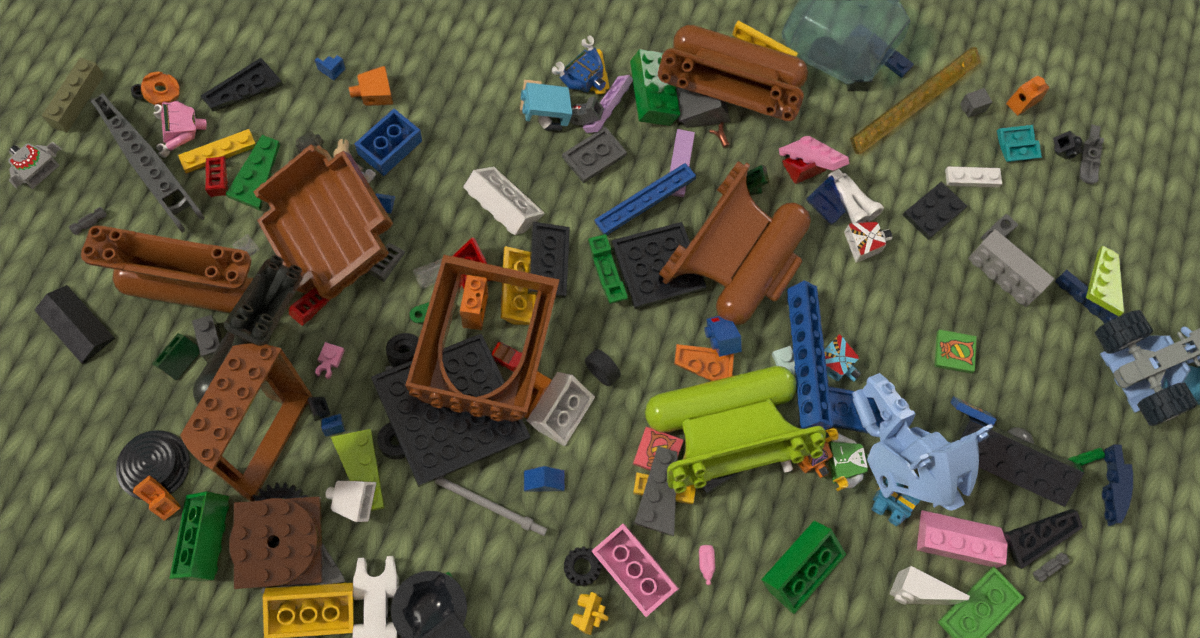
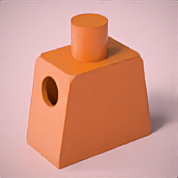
(373, 88)
(1033, 90)

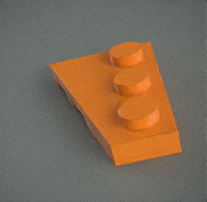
(704, 362)

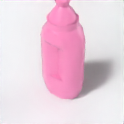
(707, 562)

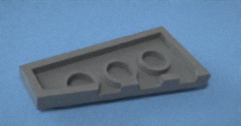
(658, 500)

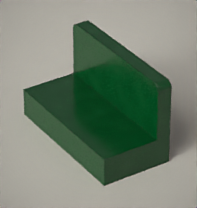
(177, 356)

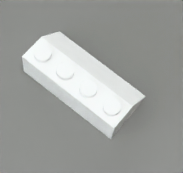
(503, 200)

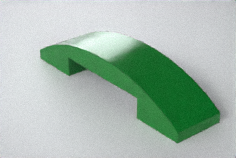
(606, 269)

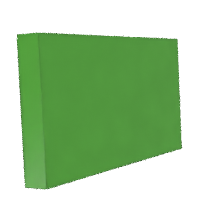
(987, 607)

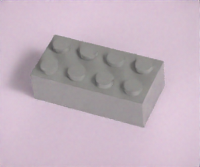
(1010, 268)

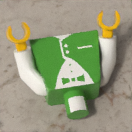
(848, 460)

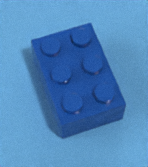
(388, 142)

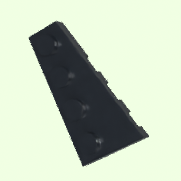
(243, 85)
(1039, 537)

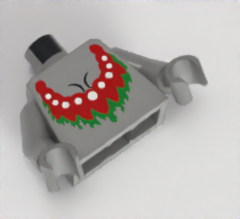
(32, 163)

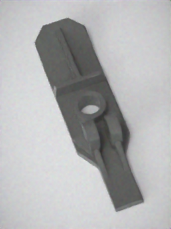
(1090, 164)

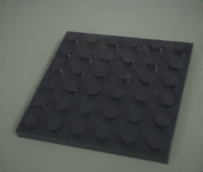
(438, 438)

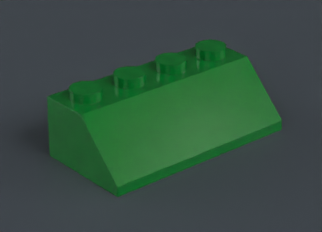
(200, 537)
(804, 566)

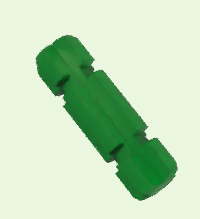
(1088, 457)

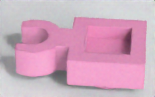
(329, 357)

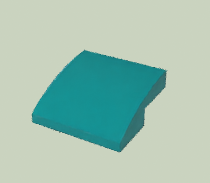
(1019, 143)

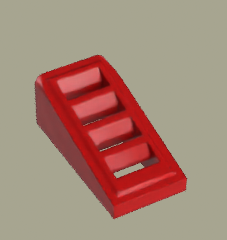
(216, 188)
(303, 315)

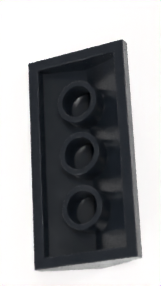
(73, 323)

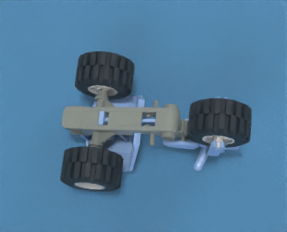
(1143, 363)

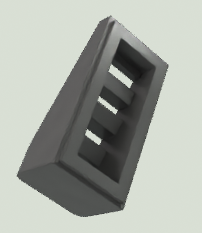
(383, 275)

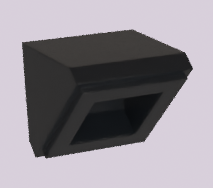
(318, 407)

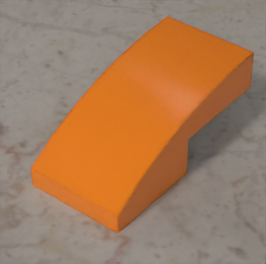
(157, 497)

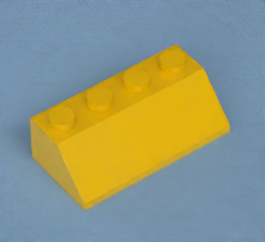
(308, 610)

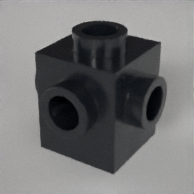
(1068, 145)

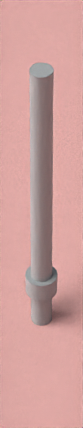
(526, 523)

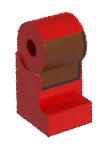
(506, 356)

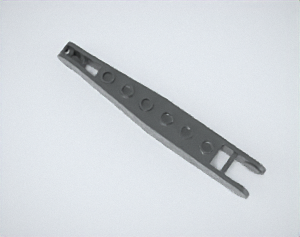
(144, 160)

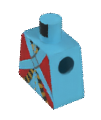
(840, 360)

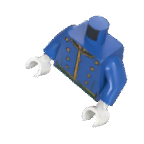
(584, 70)

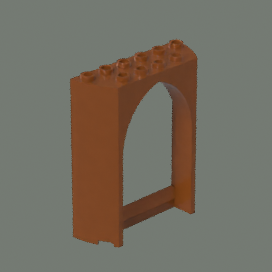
(427, 374)
(228, 400)

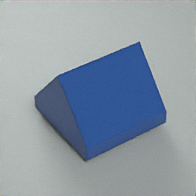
(387, 202)
(332, 425)

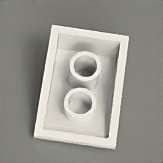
(920, 588)

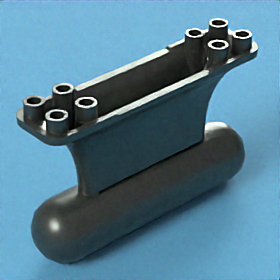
(253, 315)

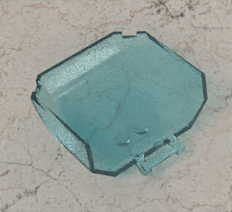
(846, 36)

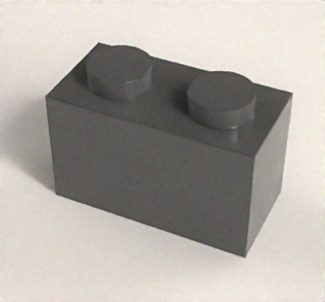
(207, 335)

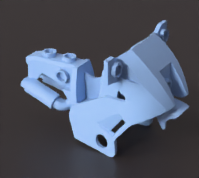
(901, 450)

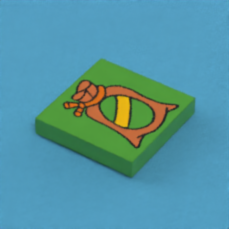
(955, 351)

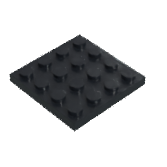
(642, 259)

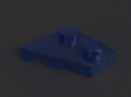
(827, 201)

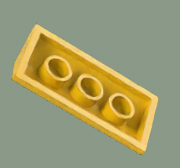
(516, 302)

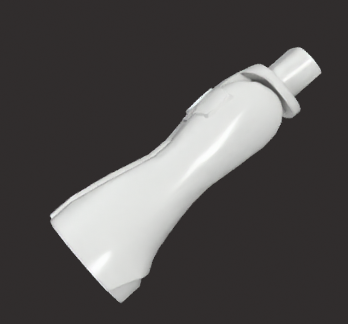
(855, 201)

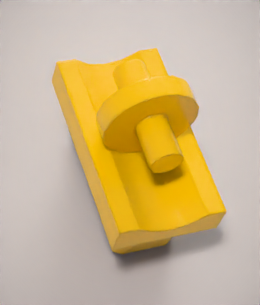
(592, 615)

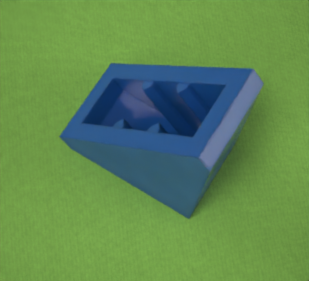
(544, 479)

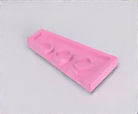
(814, 151)

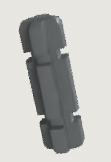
(87, 221)
(1051, 567)

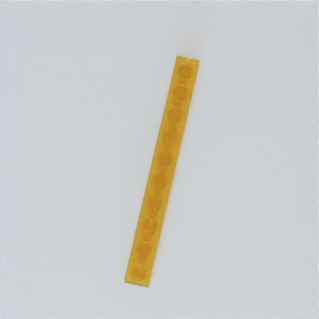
(915, 100)

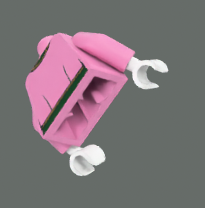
(177, 125)

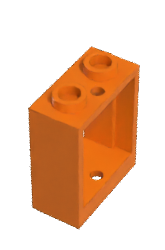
(474, 299)

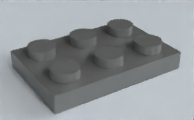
(594, 154)

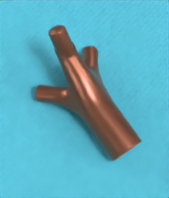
(721, 135)

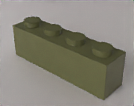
(73, 95)

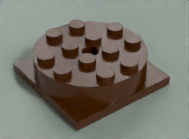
(300, 546)

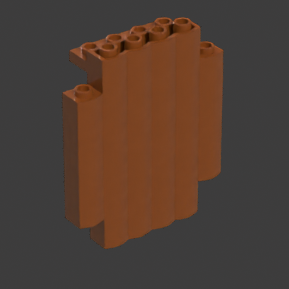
(324, 220)

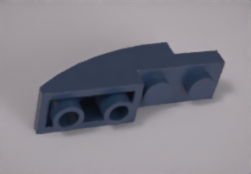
(1120, 488)

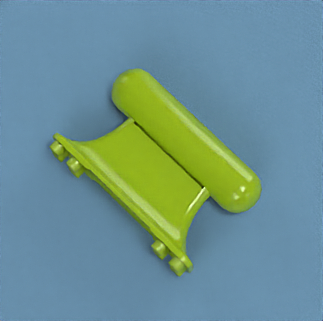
(732, 426)

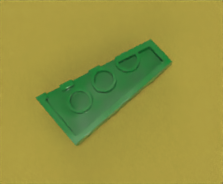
(254, 173)

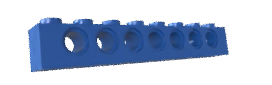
(809, 356)

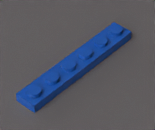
(645, 199)

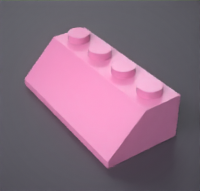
(962, 539)
(635, 570)

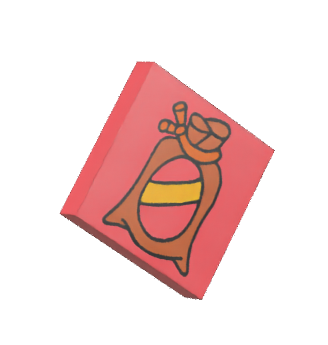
(648, 446)

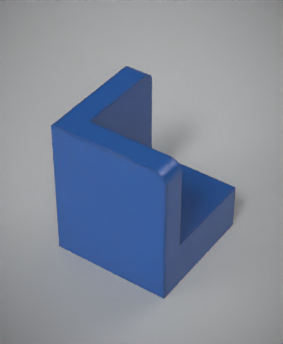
(330, 66)

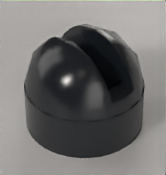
(136, 92)

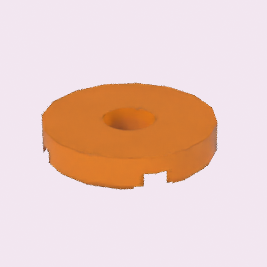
(156, 79)

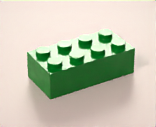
(654, 99)

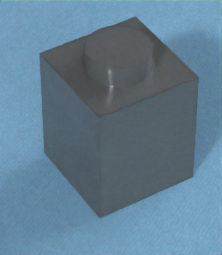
(976, 102)

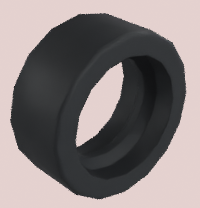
(602, 367)

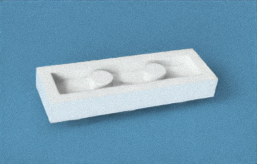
(973, 176)

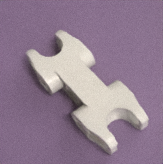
(375, 594)

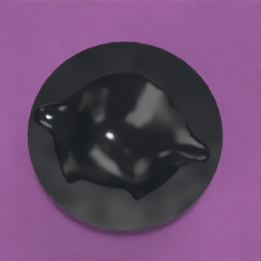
(153, 454)
(425, 601)

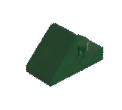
(756, 179)

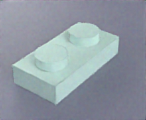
(785, 358)

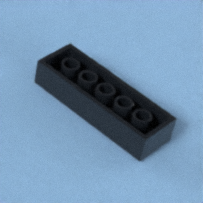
(1024, 463)

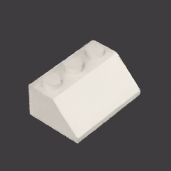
(561, 408)

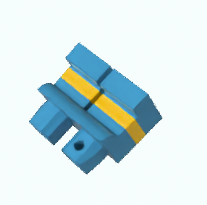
(898, 503)

